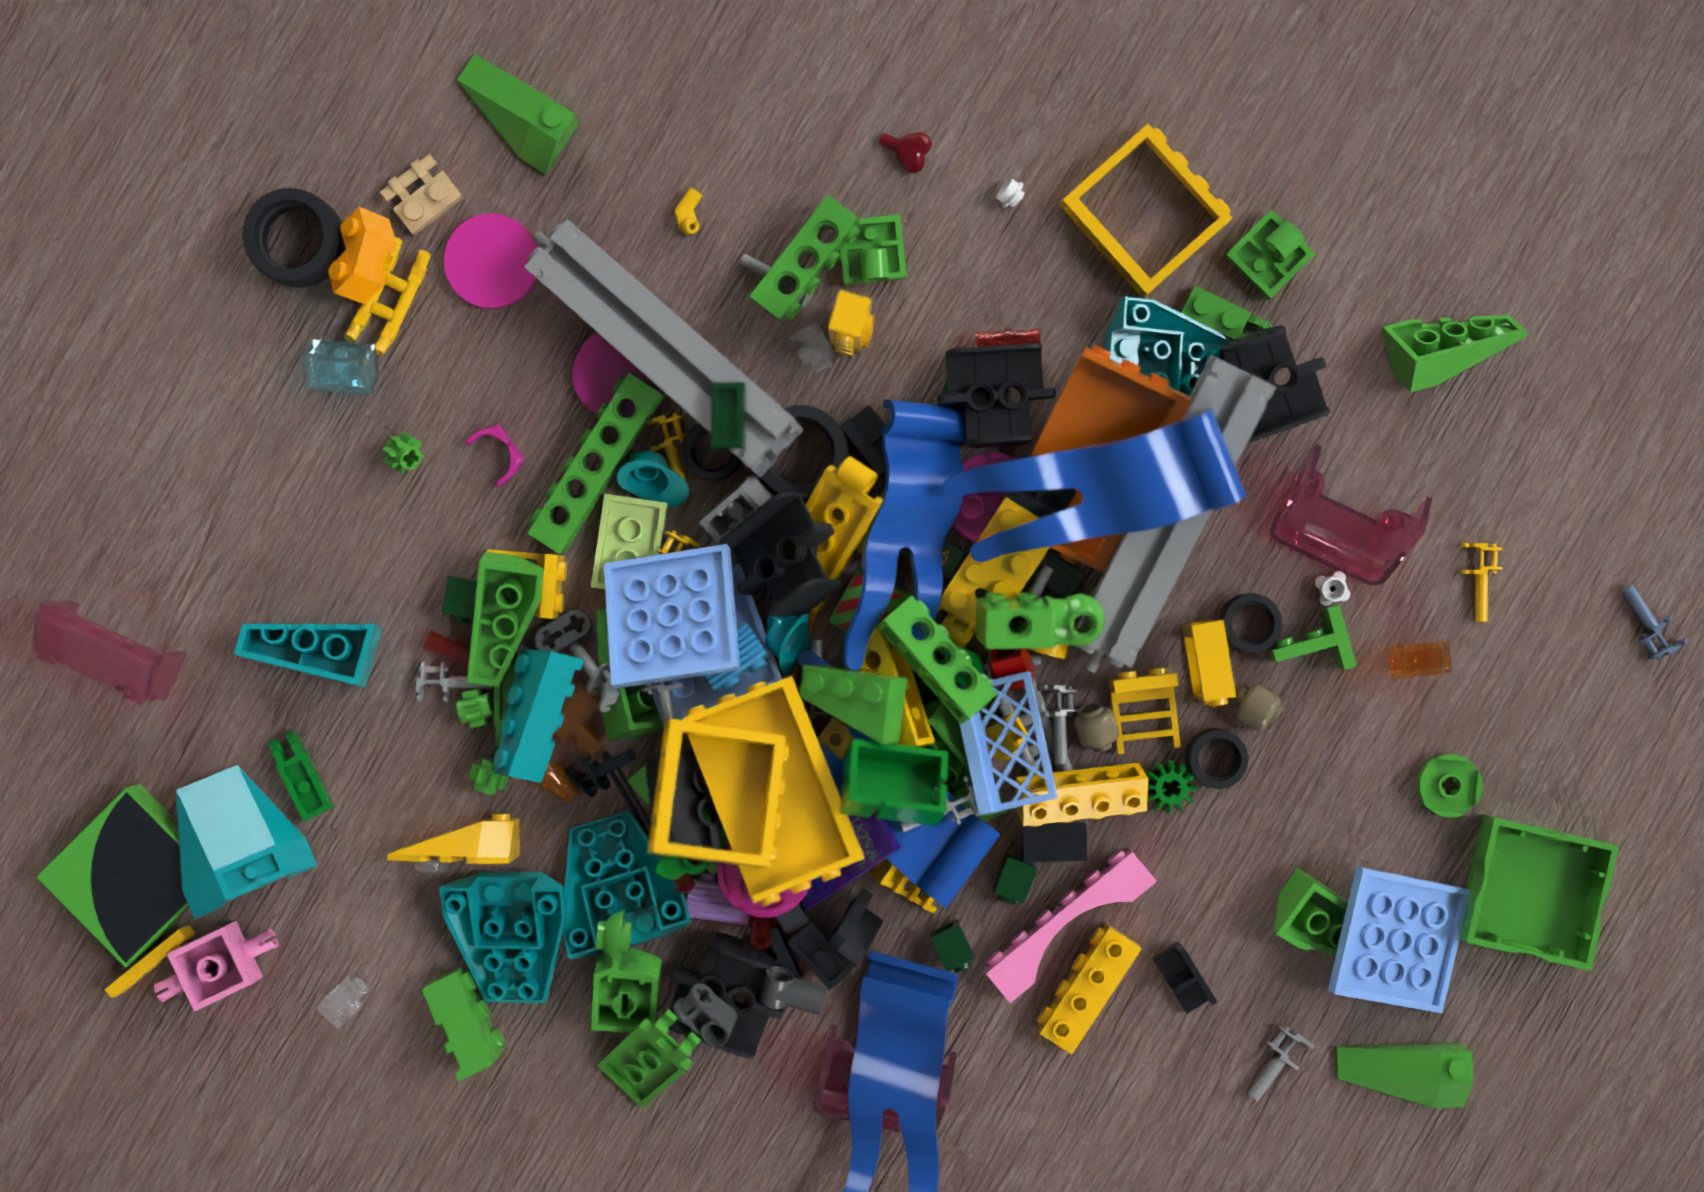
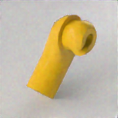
(685, 212)

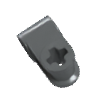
(708, 1015)

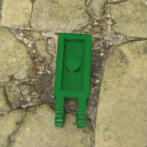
(301, 778)

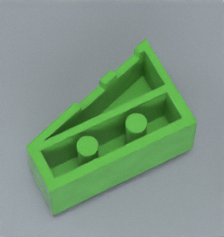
(857, 697)
(464, 1022)

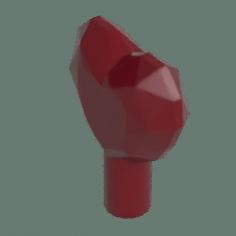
(909, 149)

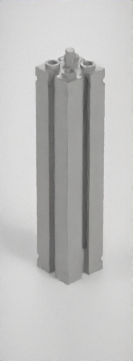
(655, 339)
(1150, 560)

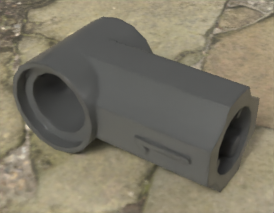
(783, 990)

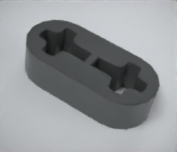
(559, 625)

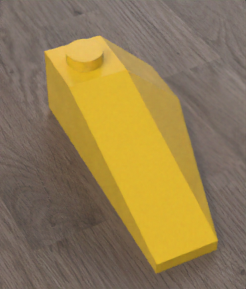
(483, 842)

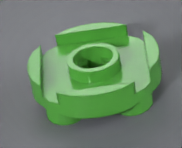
(1436, 771)

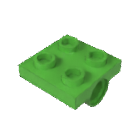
(875, 252)
(1270, 254)

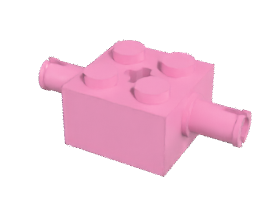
(198, 976)

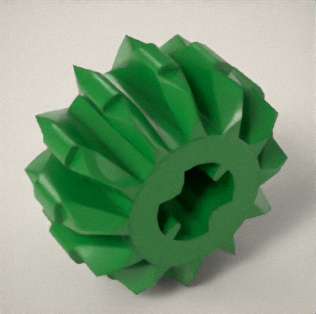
(1170, 798)

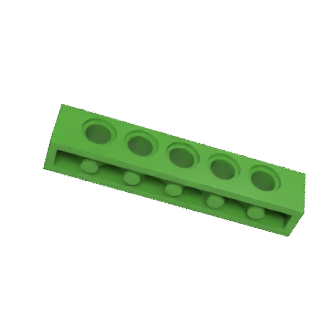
(646, 400)

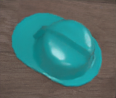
(651, 479)
(787, 639)

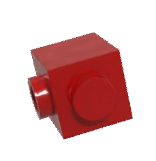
(1011, 662)

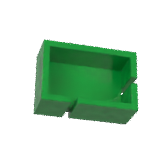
(894, 782)

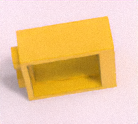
(1209, 662)

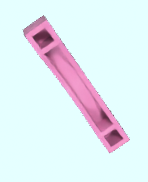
(1118, 882)

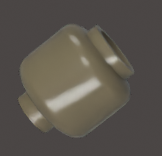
(1258, 708)
(1096, 727)

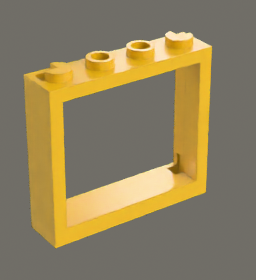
(1105, 241)
(666, 784)

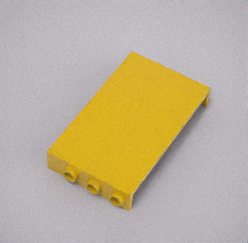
(812, 832)

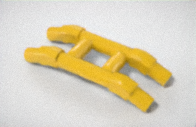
(394, 317)

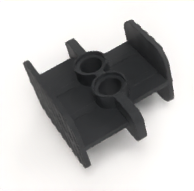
(994, 371)
(1290, 403)
(770, 541)
(686, 821)
(735, 968)

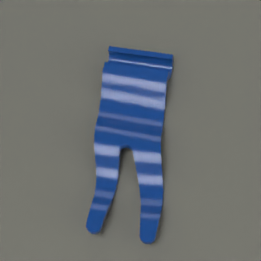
(1123, 485)
(916, 514)
(930, 856)
(899, 1066)

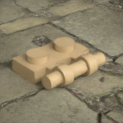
(428, 201)

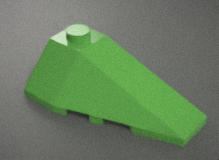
(1438, 351)
(504, 606)

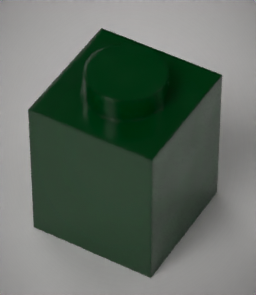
(460, 598)
(1014, 880)
(952, 947)

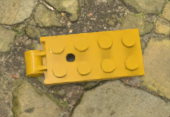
(848, 493)
(999, 575)

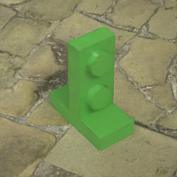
(1317, 640)

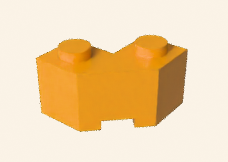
(359, 268)

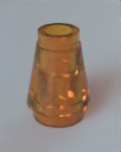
(557, 783)

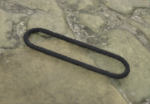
(605, 754)

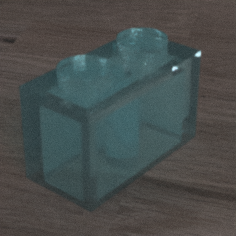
(342, 367)

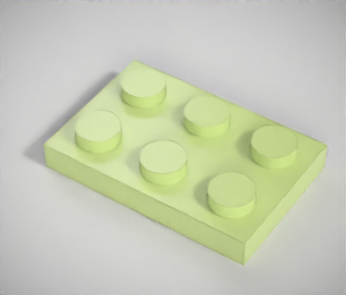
(627, 531)

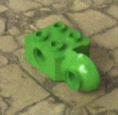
(1038, 622)
(624, 980)

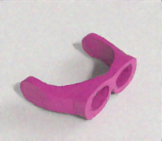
(516, 457)

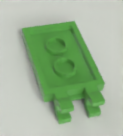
(649, 1059)

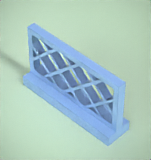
(980, 757)

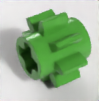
(403, 452)
(475, 708)
(485, 779)

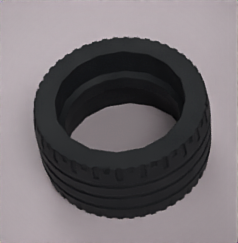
(263, 215)
(835, 435)

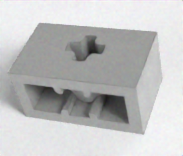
(735, 506)

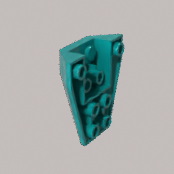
(1162, 341)
(233, 841)
(613, 874)
(507, 931)

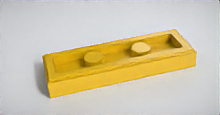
(150, 961)

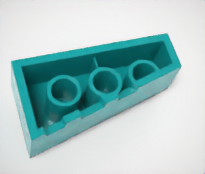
(321, 650)
(534, 713)

